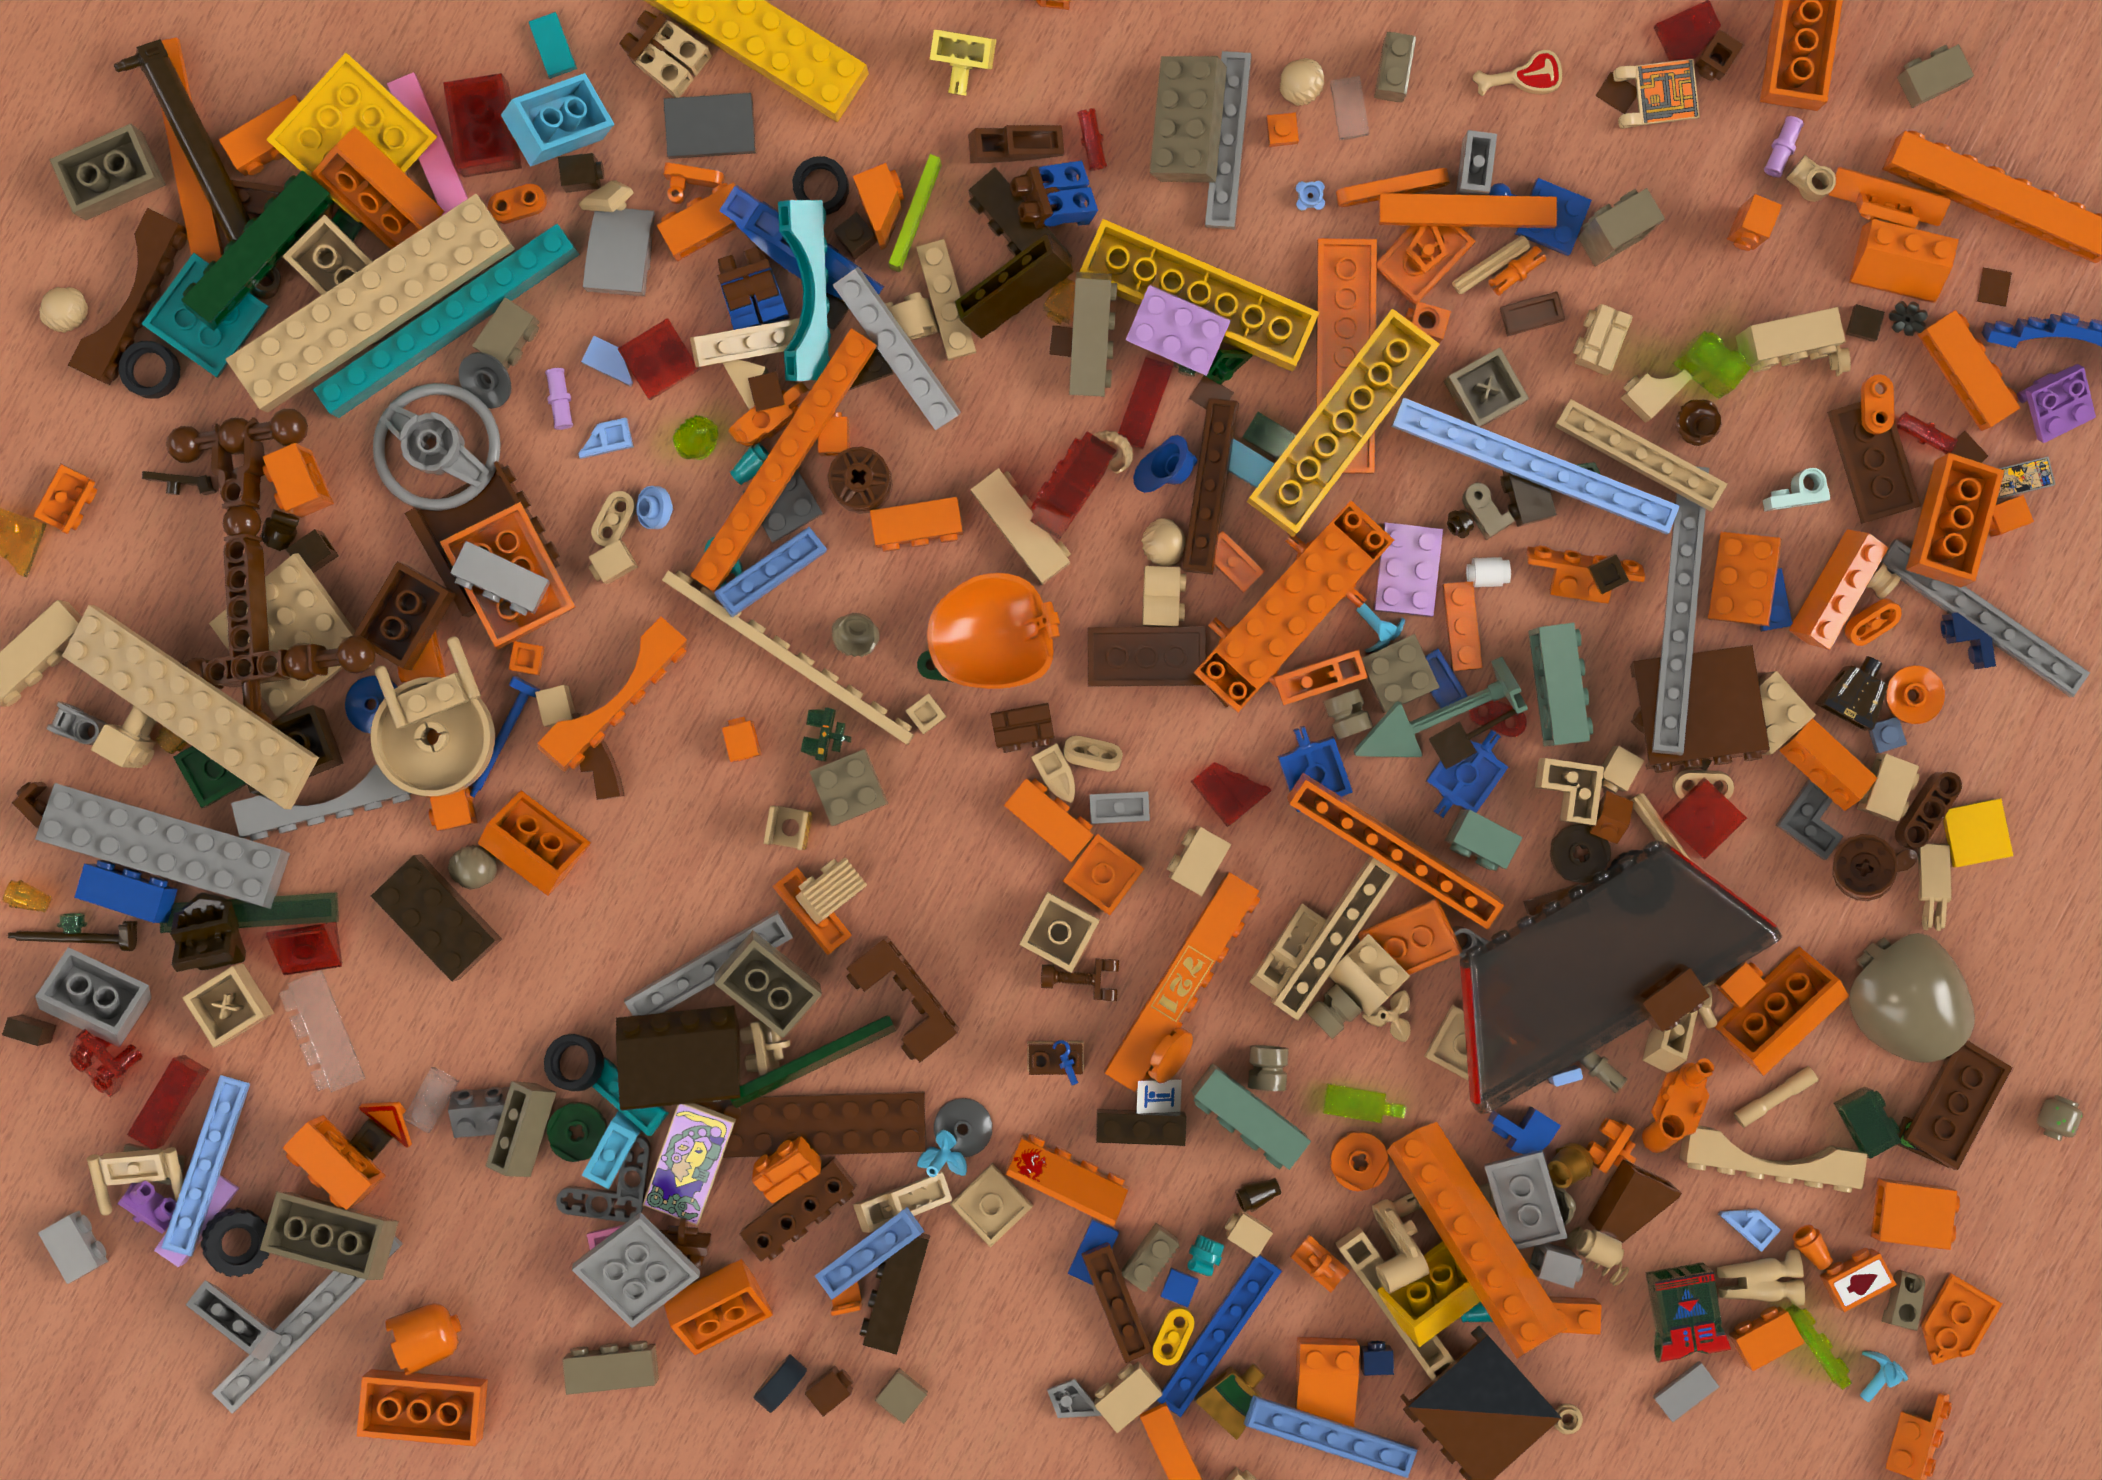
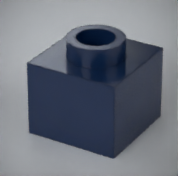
(1377, 1359)

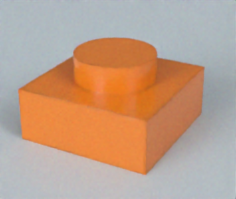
(1282, 129)
(526, 658)

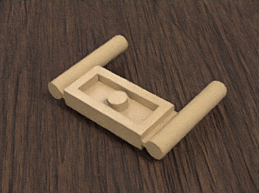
(432, 697)
(133, 1168)

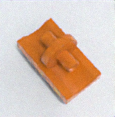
(1618, 1136)
(1319, 1263)

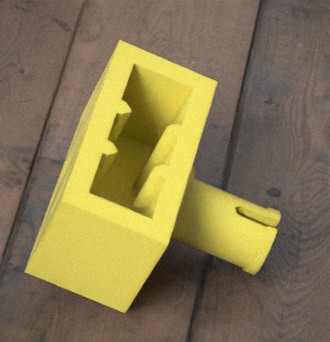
(963, 54)

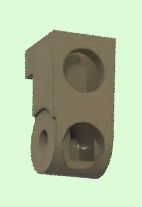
(1483, 510)
(1905, 1300)

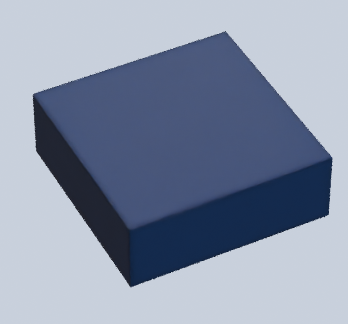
(1179, 1287)

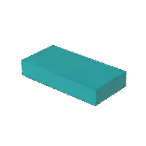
(552, 45)

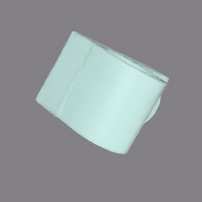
(1800, 495)

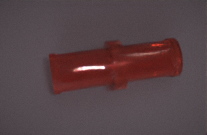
(1092, 139)
(1926, 433)

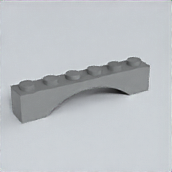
(260, 814)

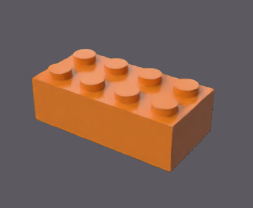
(1801, 53)
(1955, 520)
(422, 1407)

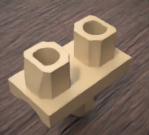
(767, 1048)

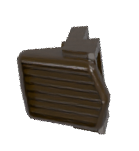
(206, 934)

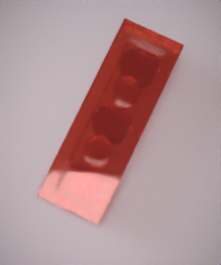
(1145, 401)

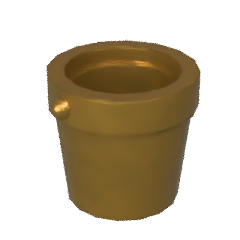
(1570, 1165)

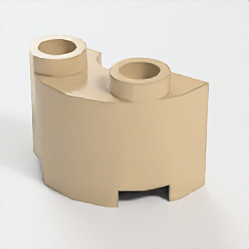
(915, 316)

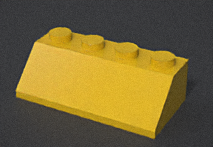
(1433, 1300)

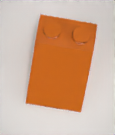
(1327, 1377)

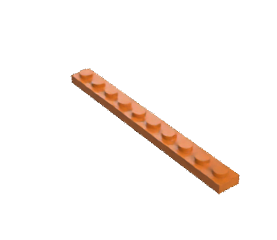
(783, 460)

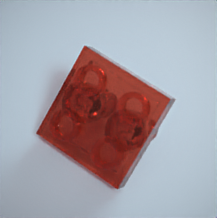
(658, 359)
(105, 1071)

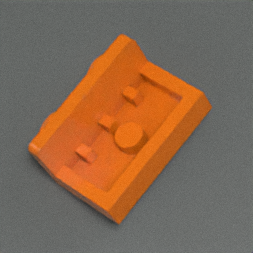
(65, 499)

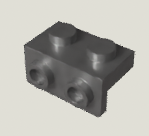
(476, 1111)

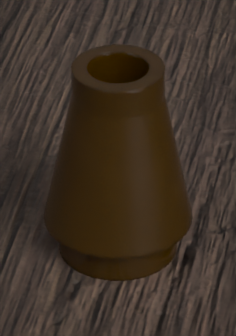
(1256, 1194)

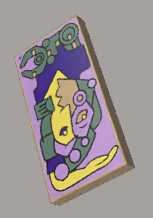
(689, 1162)

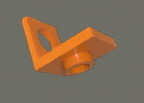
(847, 1301)

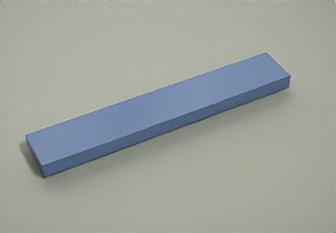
(1330, 1436)

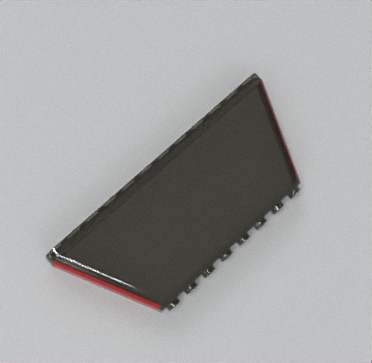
(1571, 971)

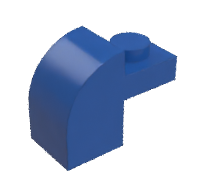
(1531, 1135)

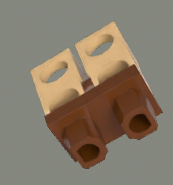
(656, 47)
(1045, 1060)

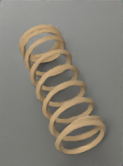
(1572, 1241)

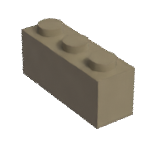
(520, 1129)
(610, 1368)

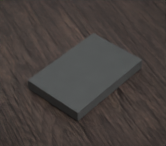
(709, 125)

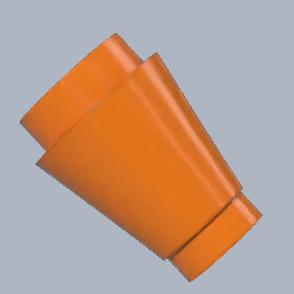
(1812, 1246)

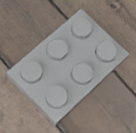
(1526, 1199)

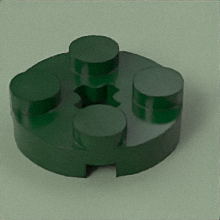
(561, 1138)

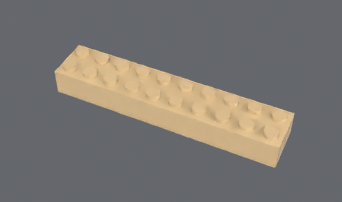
(370, 304)

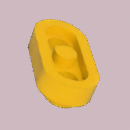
(1173, 1335)

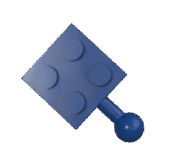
(1570, 216)

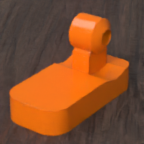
(683, 174)

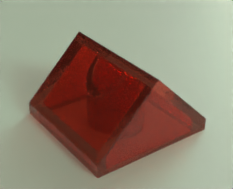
(306, 948)

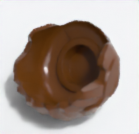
(1698, 422)

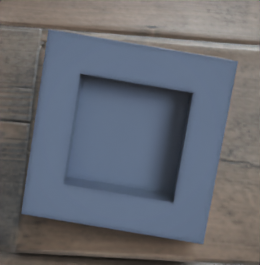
(1887, 735)

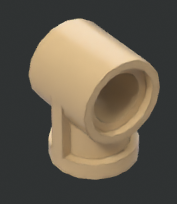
(1802, 176)

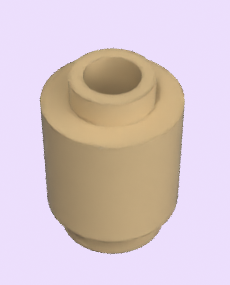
(1600, 1248)

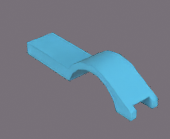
(611, 1151)

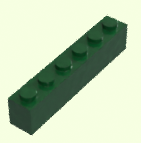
(256, 250)

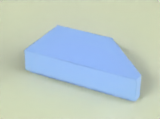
(607, 359)
(608, 438)
(1752, 1226)

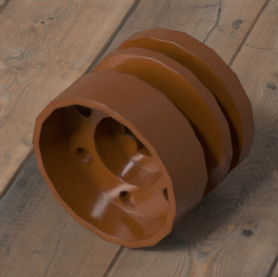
(855, 496)
(1868, 850)

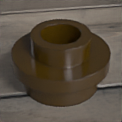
(1460, 523)

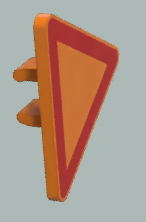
(390, 1118)

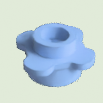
(1304, 201)

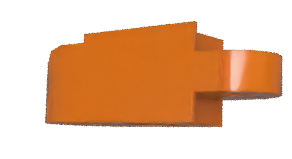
(757, 426)

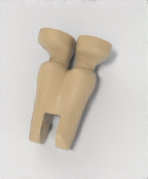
(1759, 1279)

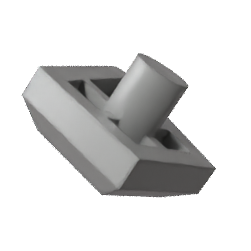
(1072, 1400)

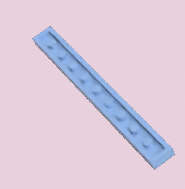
(1535, 466)

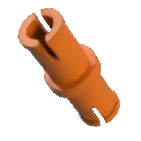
(1517, 270)

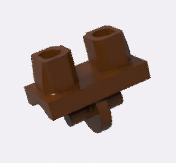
(689, 1241)

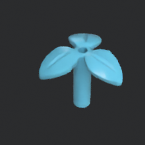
(1385, 630)
(935, 1158)
(1889, 1373)

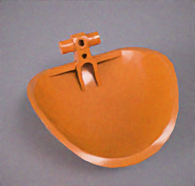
(993, 633)

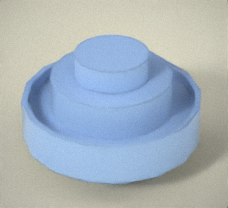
(654, 507)

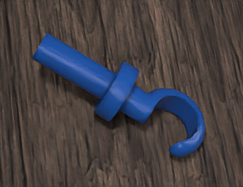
(1066, 1063)

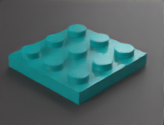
(189, 334)

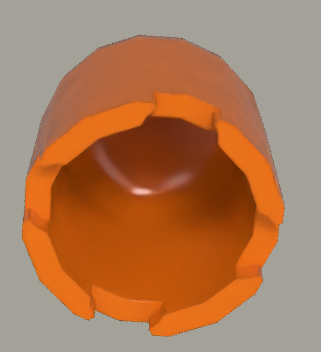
(423, 1336)

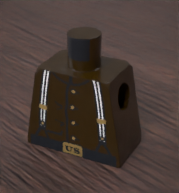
(1856, 694)

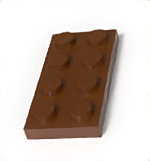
(1873, 465)
(1145, 656)
(1957, 1104)

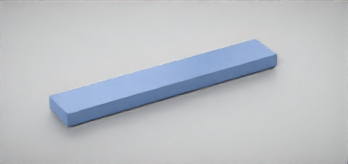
(205, 1166)

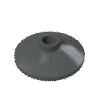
(485, 379)
(971, 1114)

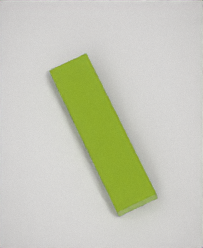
(915, 213)

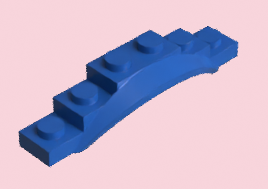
(761, 226)
(2066, 325)

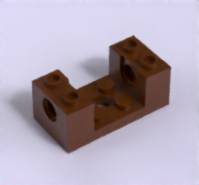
(932, 1030)

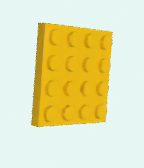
(346, 100)

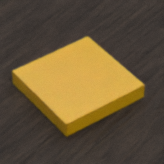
(1977, 833)

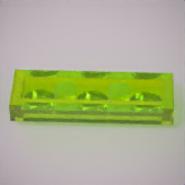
(1820, 1346)

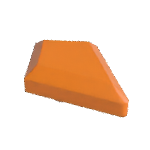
(1427, 248)

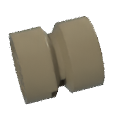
(1348, 714)
(1334, 1011)
(1268, 1068)

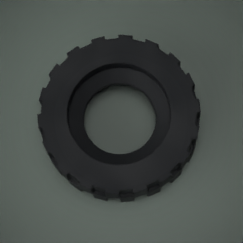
(215, 1232)

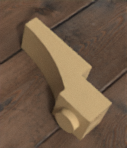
(1287, 951)
(917, 1196)

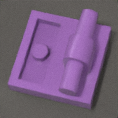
(2059, 402)

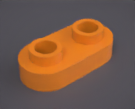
(517, 207)
(1877, 403)
(1873, 622)

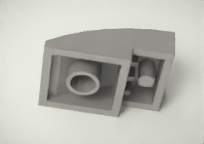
(619, 252)

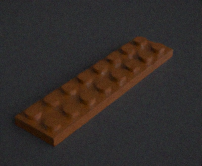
(827, 1123)

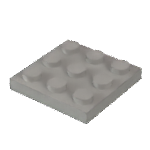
(636, 1270)

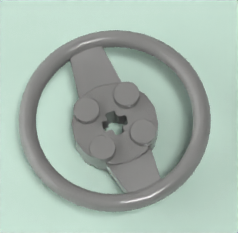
(447, 455)

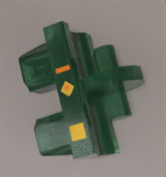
(824, 720)

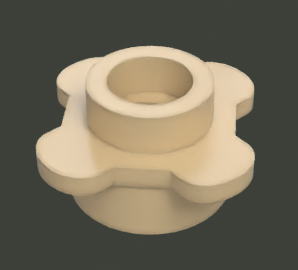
(1840, 360)

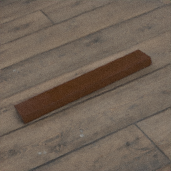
(1210, 486)

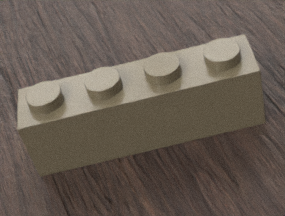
(1090, 334)

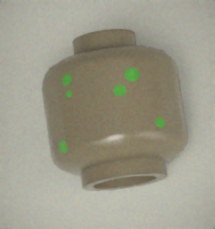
(2060, 1117)

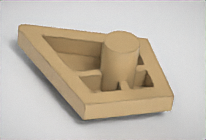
(607, 198)

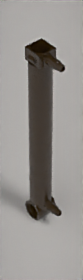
(196, 146)

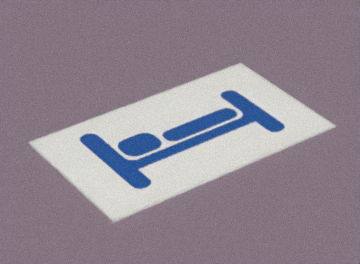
(1159, 1097)

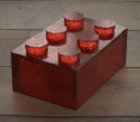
(477, 129)
(1071, 484)

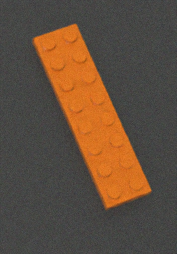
(1345, 319)

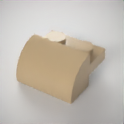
(1368, 975)

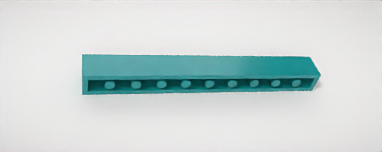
(446, 321)

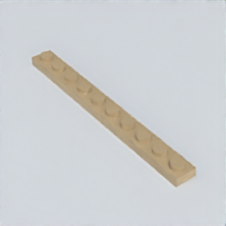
(800, 663)

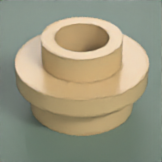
(1575, 1423)

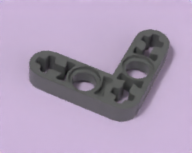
(623, 1193)

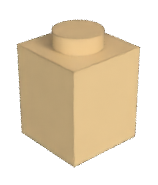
(612, 562)
(555, 705)
(1620, 769)
(1247, 1232)

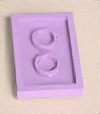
(1178, 330)
(1409, 570)

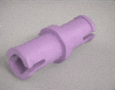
(1783, 146)
(559, 398)

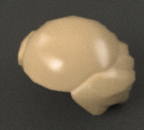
(1301, 81)
(63, 309)
(1123, 455)
(1163, 542)

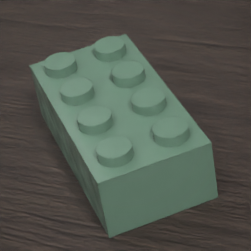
(1559, 684)
(1249, 1115)

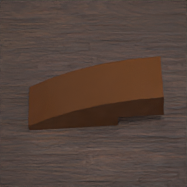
(1015, 143)
(604, 768)

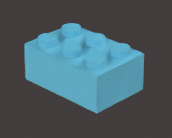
(557, 119)

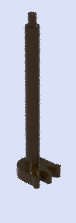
(126, 938)

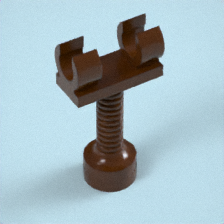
(1050, 976)

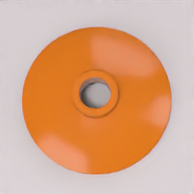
(1928, 690)

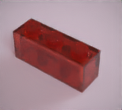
(168, 1102)

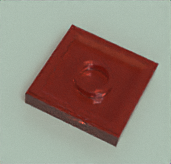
(1704, 818)

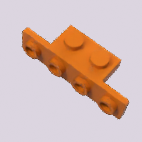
(1889, 200)
(1571, 573)
(1916, 1441)

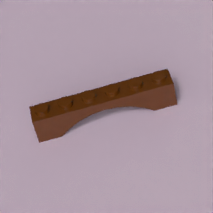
(157, 245)

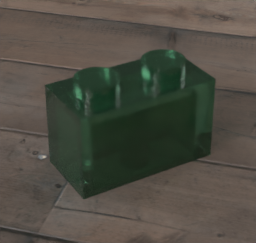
(1868, 1121)

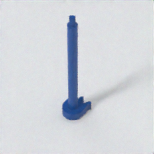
(526, 690)

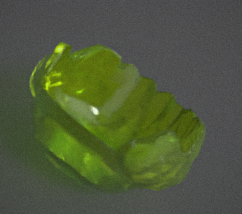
(696, 438)

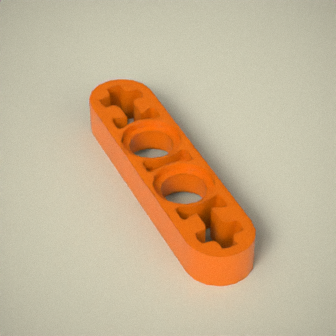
(1403, 184)

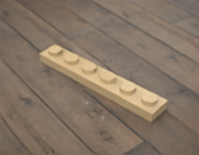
(1641, 455)

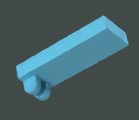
(1248, 464)

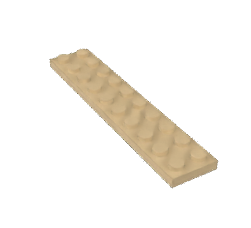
(190, 707)

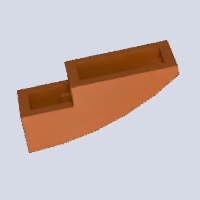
(1169, 1444)

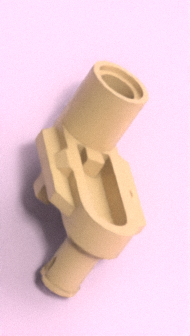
(1409, 1263)

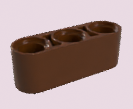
(1941, 804)

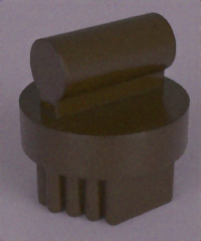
(279, 530)

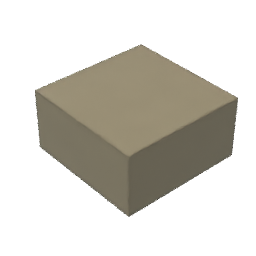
(901, 1396)

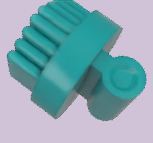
(1205, 1254)

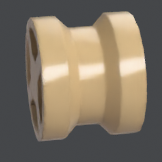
(1883, 581)

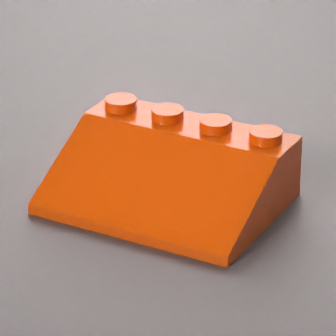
(514, 539)

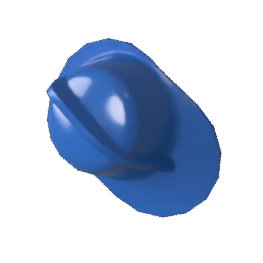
(1166, 464)

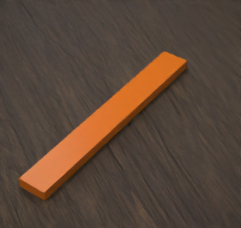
(197, 213)

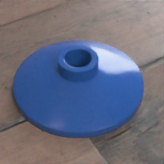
(357, 700)

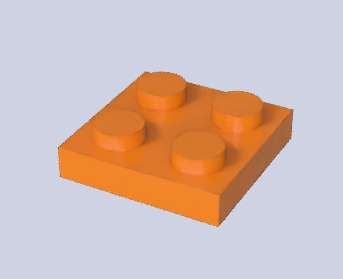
(1103, 874)

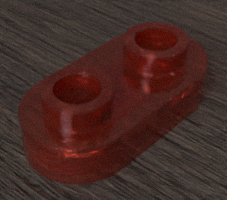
(1495, 710)

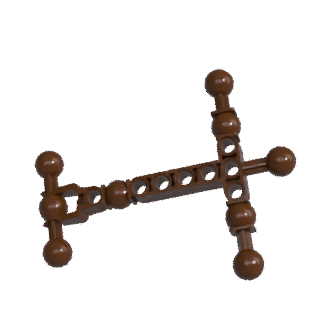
(242, 525)

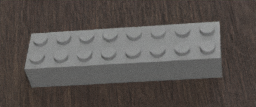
(162, 845)

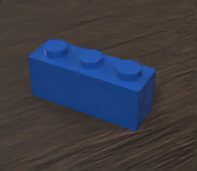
(126, 892)

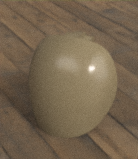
(1912, 999)

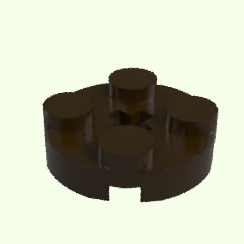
(1564, 846)

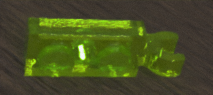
(1359, 1104)

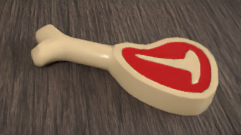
(1539, 75)

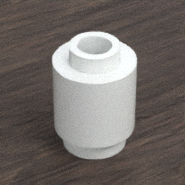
(1488, 572)

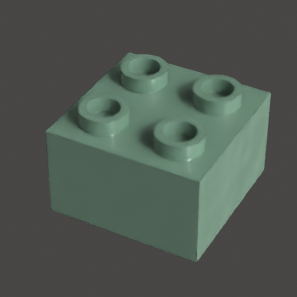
(1483, 839)

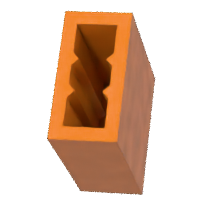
(1915, 1214)

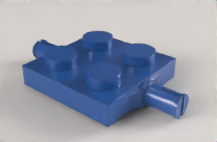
(1317, 760)
(1469, 780)

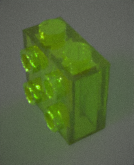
(1713, 364)

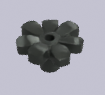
(1908, 318)

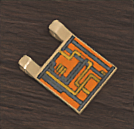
(1663, 92)

